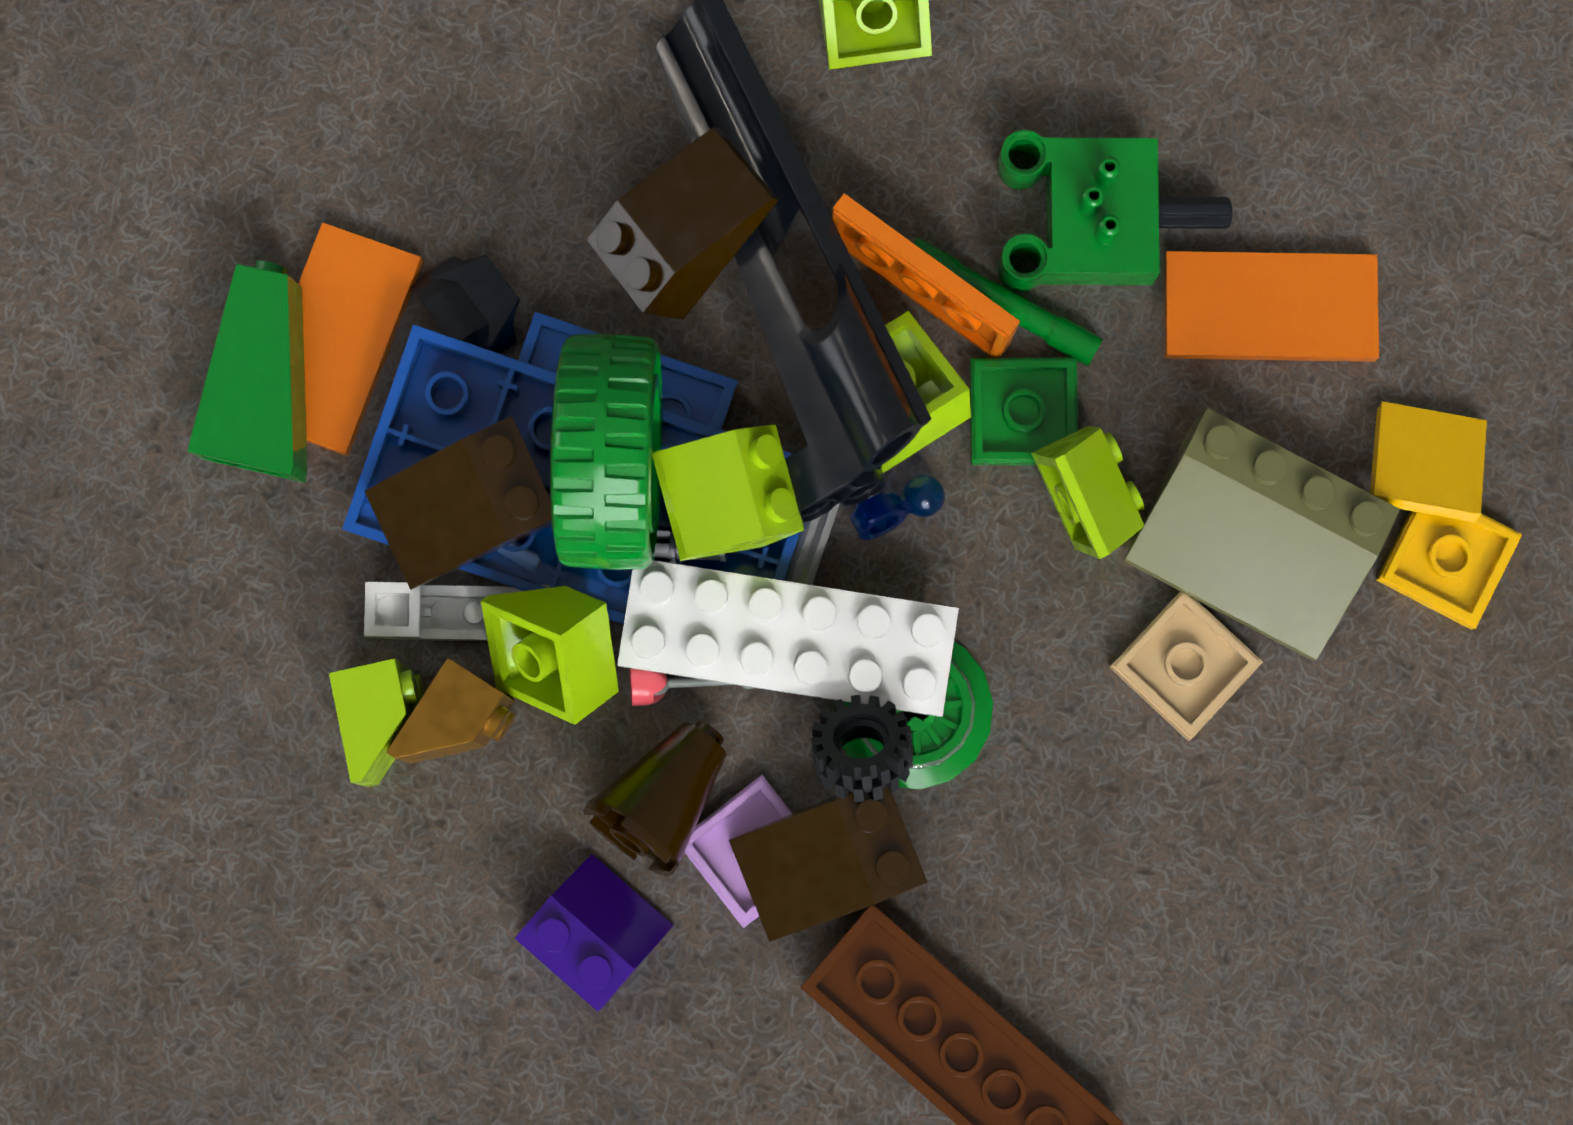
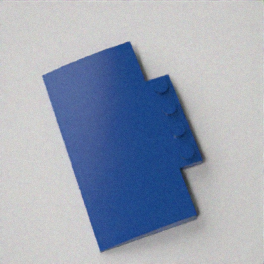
(457, 389)

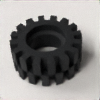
(868, 773)

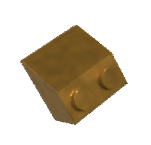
(453, 717)

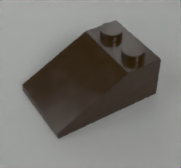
(682, 225)
(461, 503)
(826, 862)

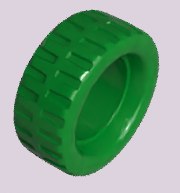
(602, 451)

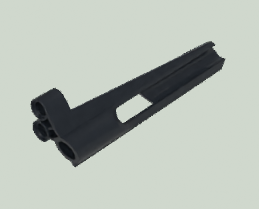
(840, 378)

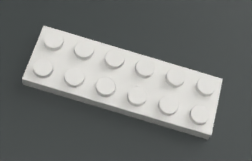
(788, 637)

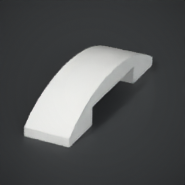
(427, 611)

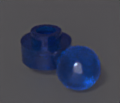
(885, 511)

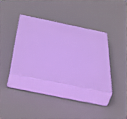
(712, 852)

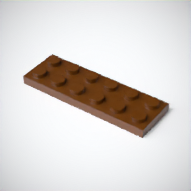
(943, 1033)

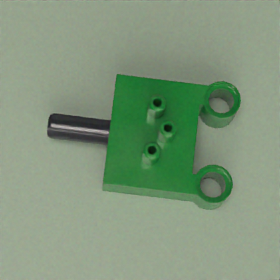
(1098, 211)

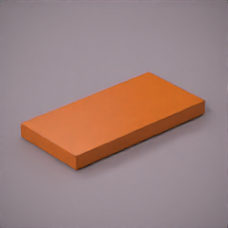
(923, 278)
(1271, 306)
(350, 317)

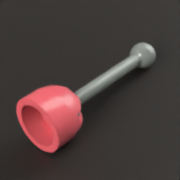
(651, 687)

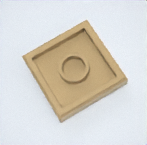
(1186, 664)

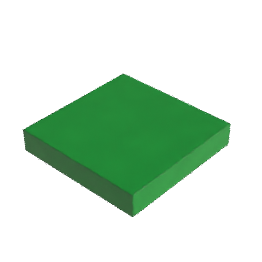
(1020, 407)

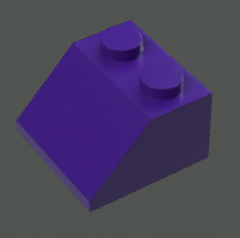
(594, 932)

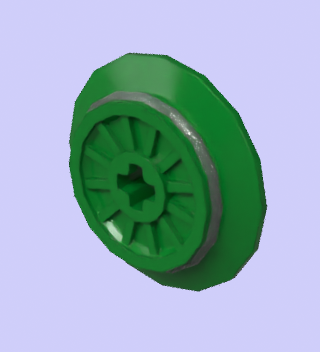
(945, 743)

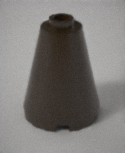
(661, 797)

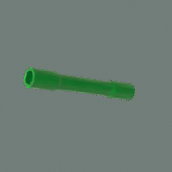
(1053, 329)

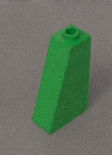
(256, 379)

